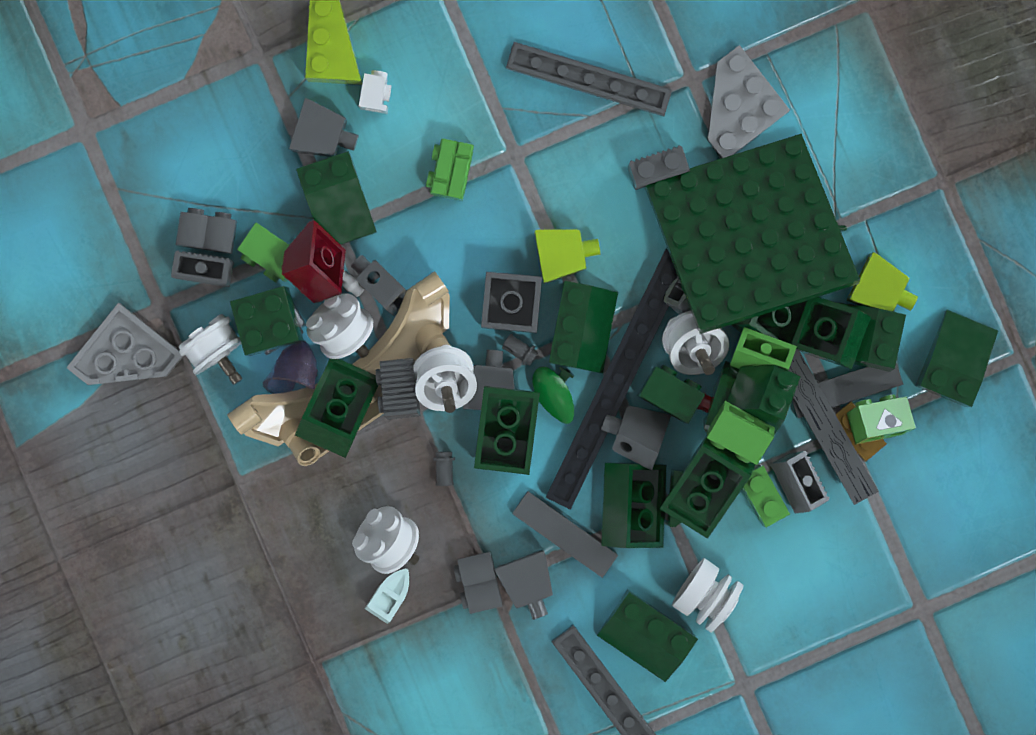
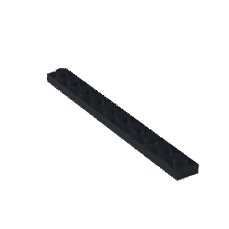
(614, 385)

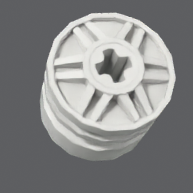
(707, 595)

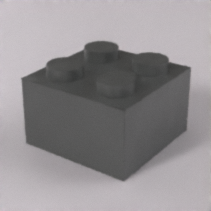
(511, 302)

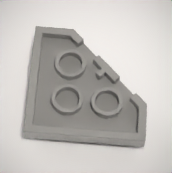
(741, 104)
(124, 351)

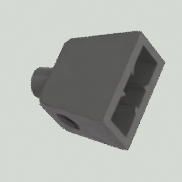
(321, 131)
(386, 290)
(490, 375)
(638, 434)
(527, 582)

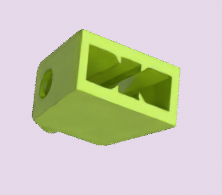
(563, 252)
(882, 286)

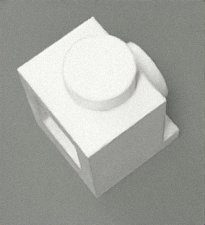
(375, 92)

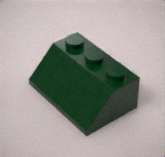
(583, 327)
(633, 505)
(647, 636)

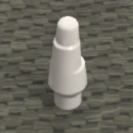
(351, 284)

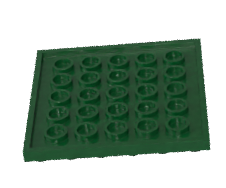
(751, 234)

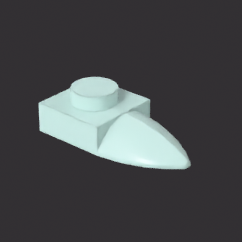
(389, 596)

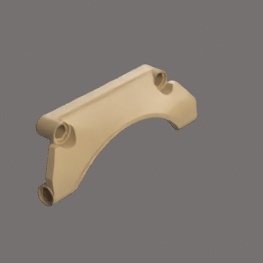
(414, 331)

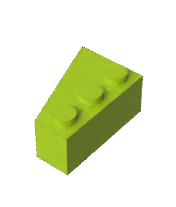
(329, 45)

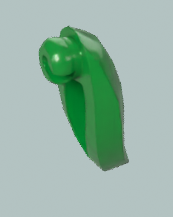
(553, 394)

